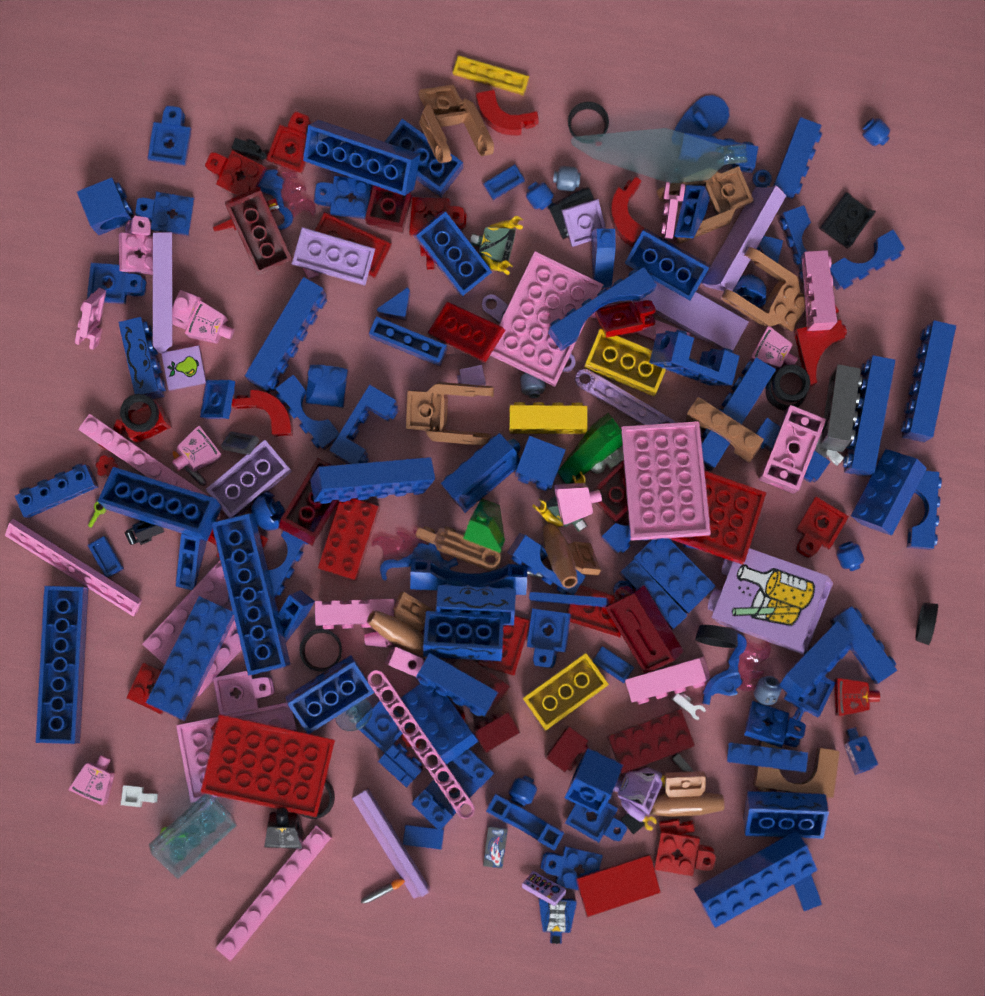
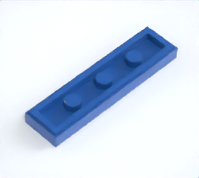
(568, 599)

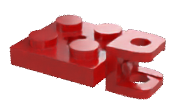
(294, 135)
(229, 168)
(422, 206)
(631, 317)
(813, 534)
(139, 691)
(691, 858)

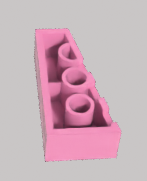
(818, 291)
(350, 612)
(668, 679)

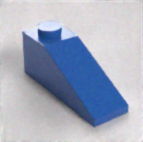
(692, 211)
(603, 256)
(189, 561)
(294, 612)

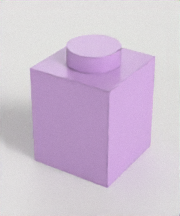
(472, 375)

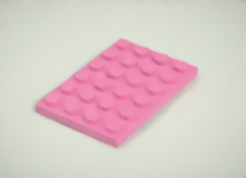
(541, 297)
(665, 481)
(163, 639)
(197, 739)

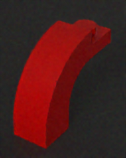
(501, 121)
(622, 222)
(280, 418)

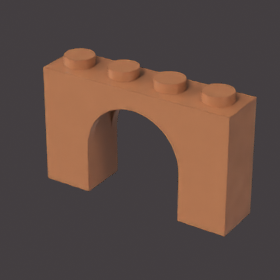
(743, 440)
(820, 782)

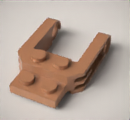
(444, 109)
(726, 192)
(783, 304)
(429, 412)
(453, 544)

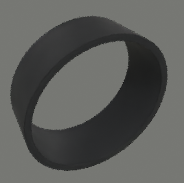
(591, 106)
(774, 402)
(926, 623)
(717, 636)
(303, 644)
(331, 802)

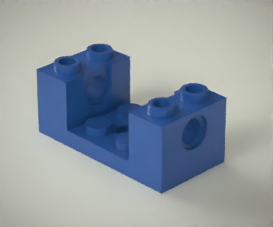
(672, 353)
(373, 401)
(471, 775)

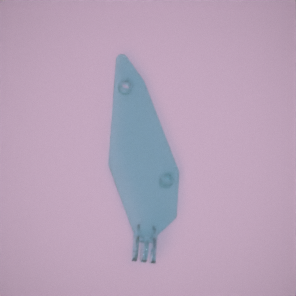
(662, 153)

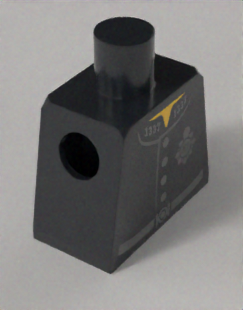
(284, 830)

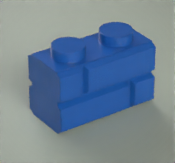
(400, 764)

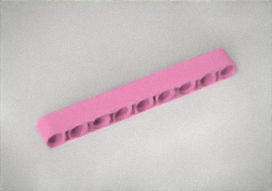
(422, 753)

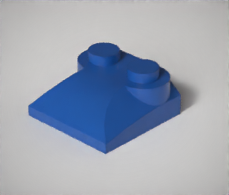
(326, 385)

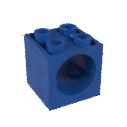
(105, 206)
(539, 463)
(593, 781)

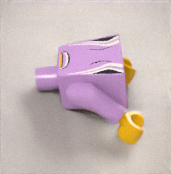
(639, 793)

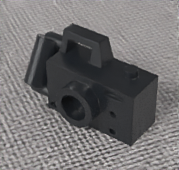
(249, 149)
(143, 531)

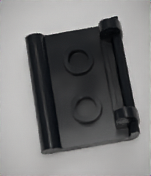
(581, 196)
(847, 220)

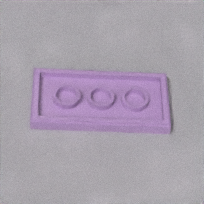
(333, 256)

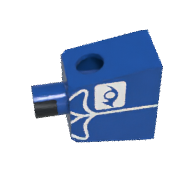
(860, 760)

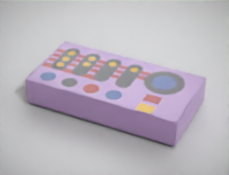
(544, 888)

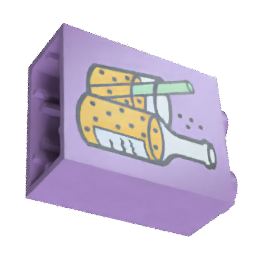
(771, 600)

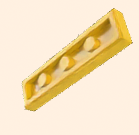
(490, 75)

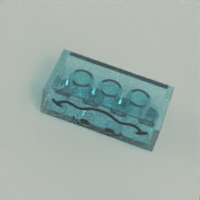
(192, 835)

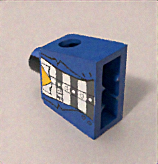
(557, 918)

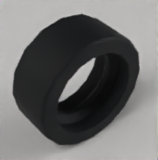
(788, 369)
(127, 403)

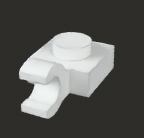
(834, 456)
(684, 702)
(135, 796)

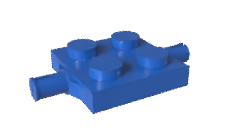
(814, 701)

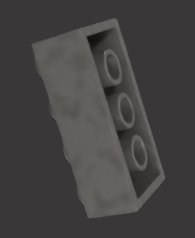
(840, 408)

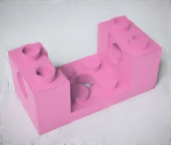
(785, 468)

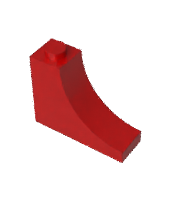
(813, 343)

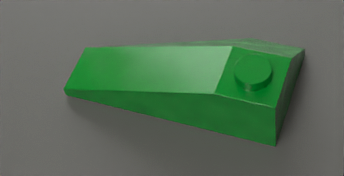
(596, 445)
(486, 526)

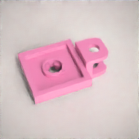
(670, 210)
(134, 239)
(91, 318)
(250, 689)

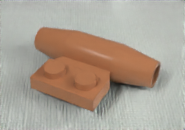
(567, 557)
(405, 625)
(686, 796)

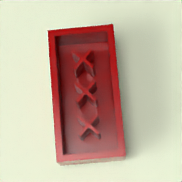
(349, 538)

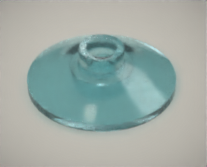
(348, 721)

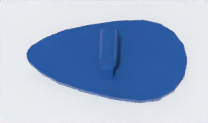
(705, 116)

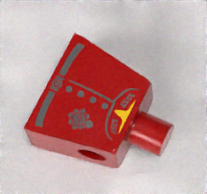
(853, 696)

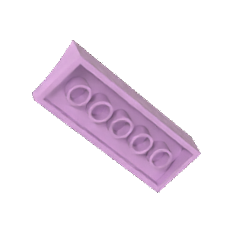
(745, 233)
(162, 291)
(699, 317)
(391, 844)

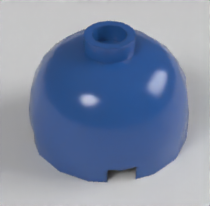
(751, 289)
(267, 511)

